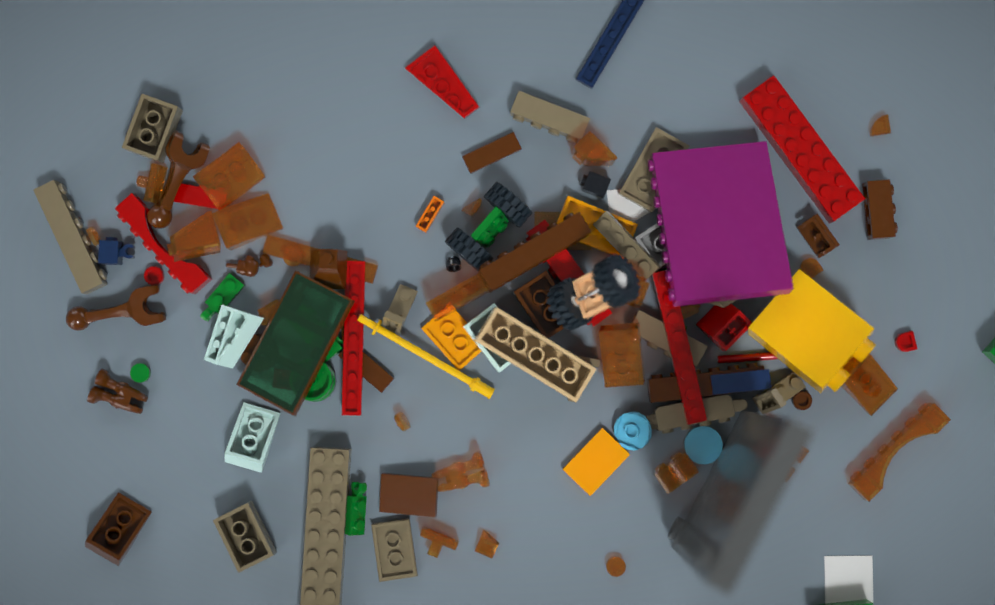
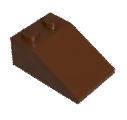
(117, 529)

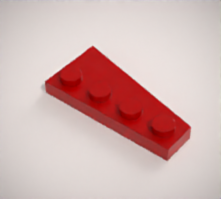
(441, 79)

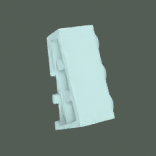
(231, 336)

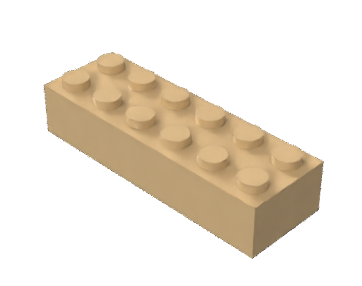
(535, 354)

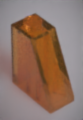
(195, 239)

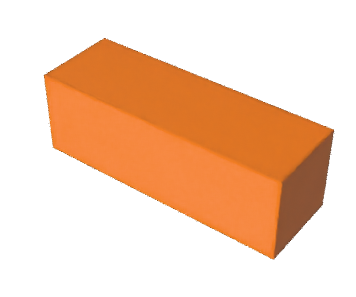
(430, 214)

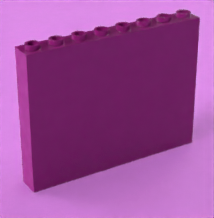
(719, 224)

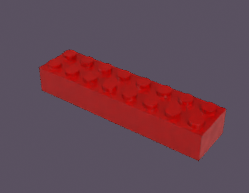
(801, 149)

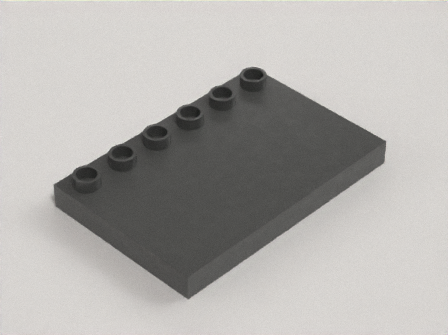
(739, 497)

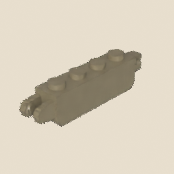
(716, 407)

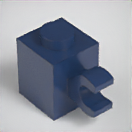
(112, 251)

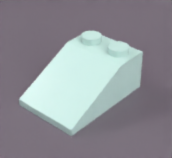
(252, 437)

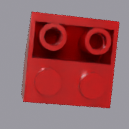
(724, 325)

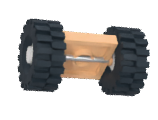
(608, 285)

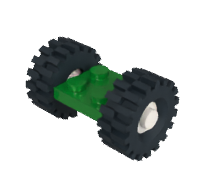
(506, 208)

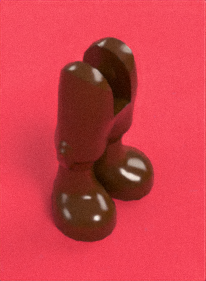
(119, 400)

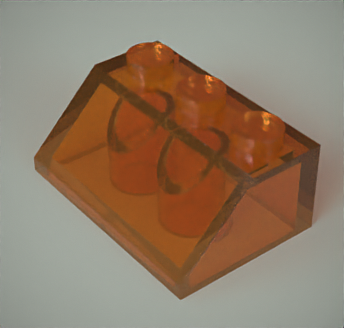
(229, 176)

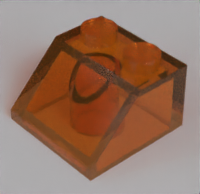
(592, 152)

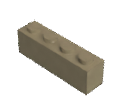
(549, 116)
(654, 333)

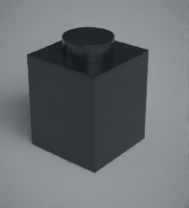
(595, 184)

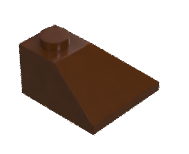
(329, 267)

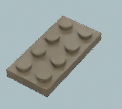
(638, 184)

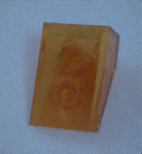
(247, 221)
(868, 384)

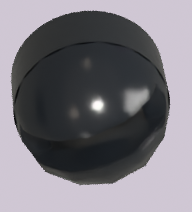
(453, 264)

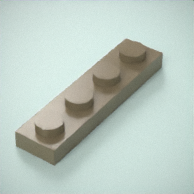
(626, 245)

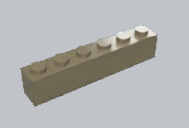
(70, 236)

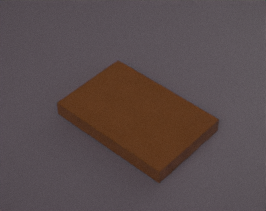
(409, 494)

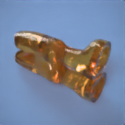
(455, 477)

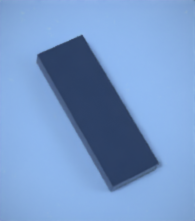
(740, 381)

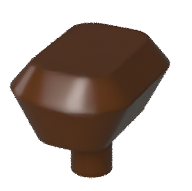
(265, 261)

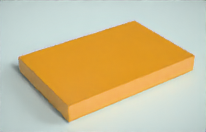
(452, 339)
(596, 461)

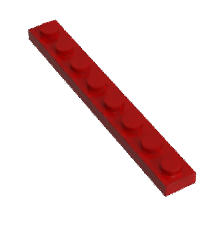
(354, 340)
(680, 352)

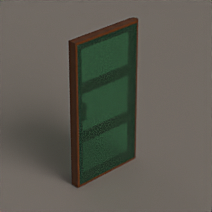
(295, 343)

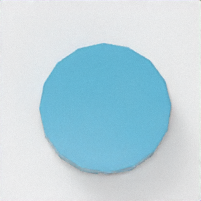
(632, 430)
(703, 445)

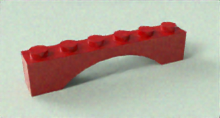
(135, 214)

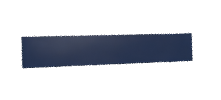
(608, 42)

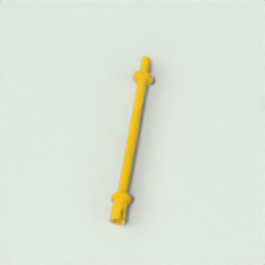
(474, 383)

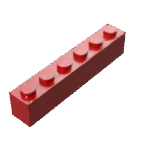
(564, 267)

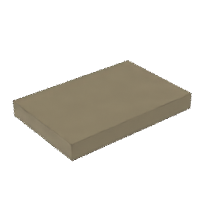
(394, 550)

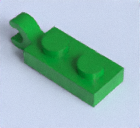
(223, 295)
(356, 510)

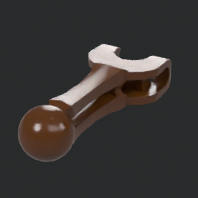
(160, 215)
(79, 318)

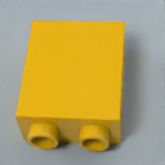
(813, 333)

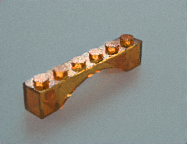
(871, 478)

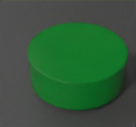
(140, 373)

